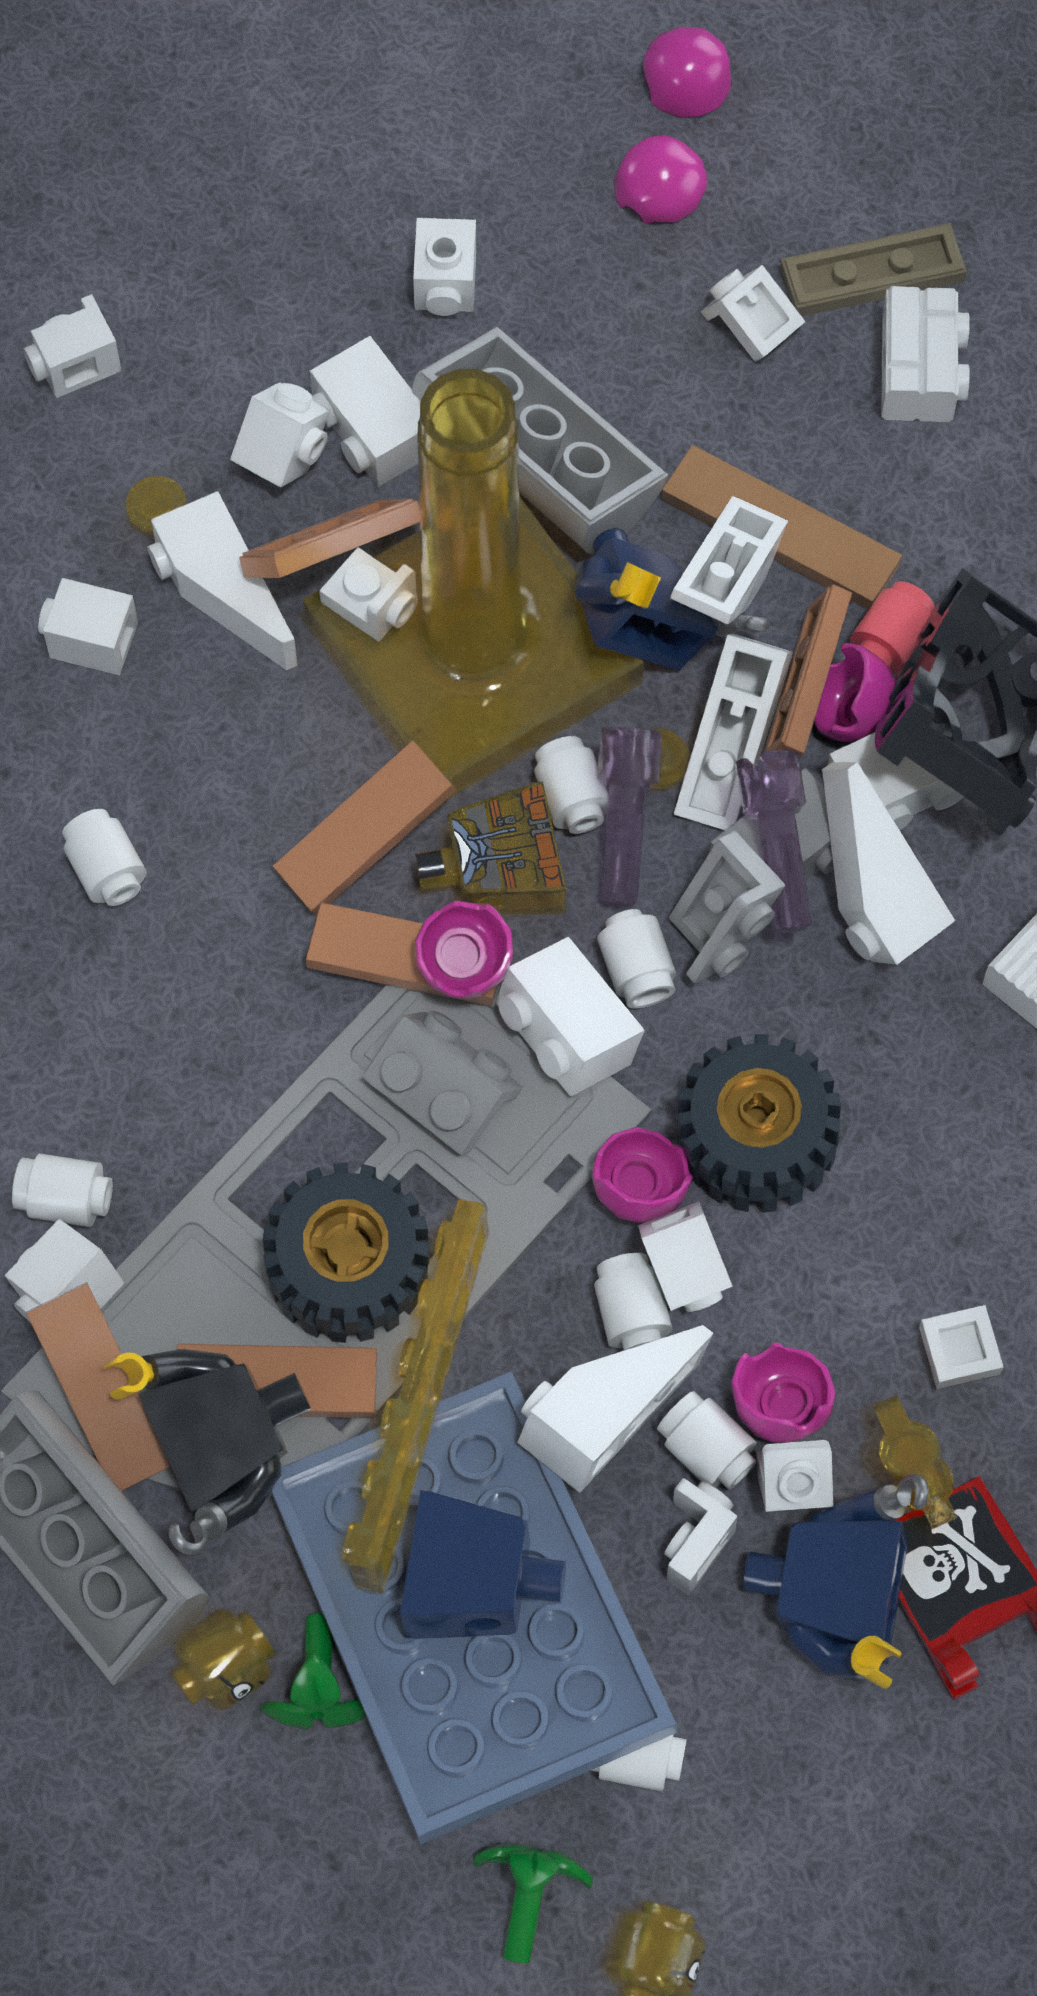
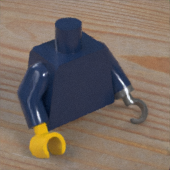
(630, 605)
(843, 1580)

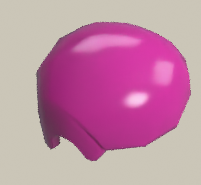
(687, 71)
(660, 180)
(854, 695)
(464, 949)
(640, 1175)
(782, 1393)

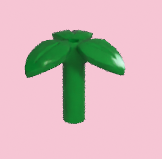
(315, 1686)
(531, 1872)

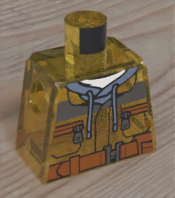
(501, 855)

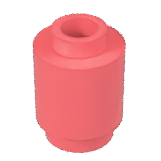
(894, 623)

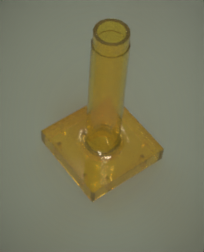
(497, 635)

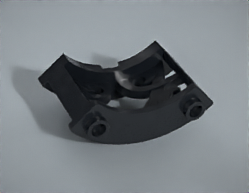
(969, 767)

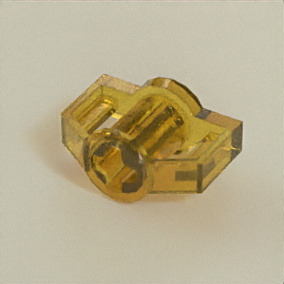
(915, 1449)

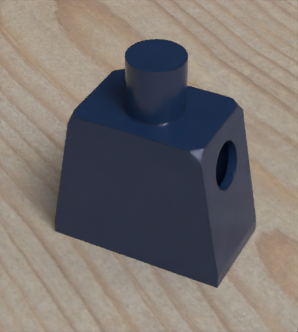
(471, 1571)

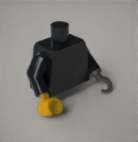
(213, 1432)

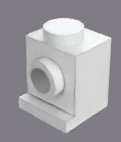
(73, 350)

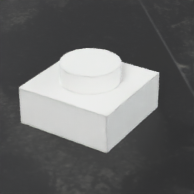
(961, 1347)

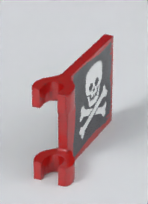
(964, 1581)

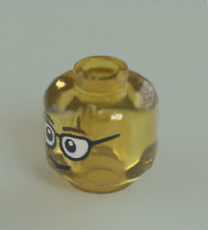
(222, 1659)
(655, 1952)

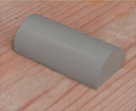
(568, 455)
(88, 1544)

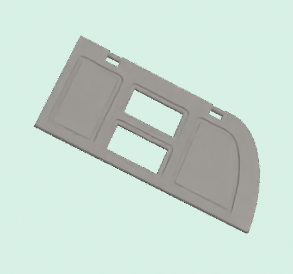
(204, 1264)

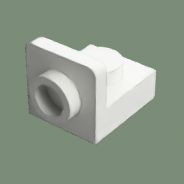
(754, 310)
(371, 594)
(795, 1475)
(697, 1547)

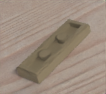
(868, 268)

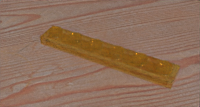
(409, 1419)

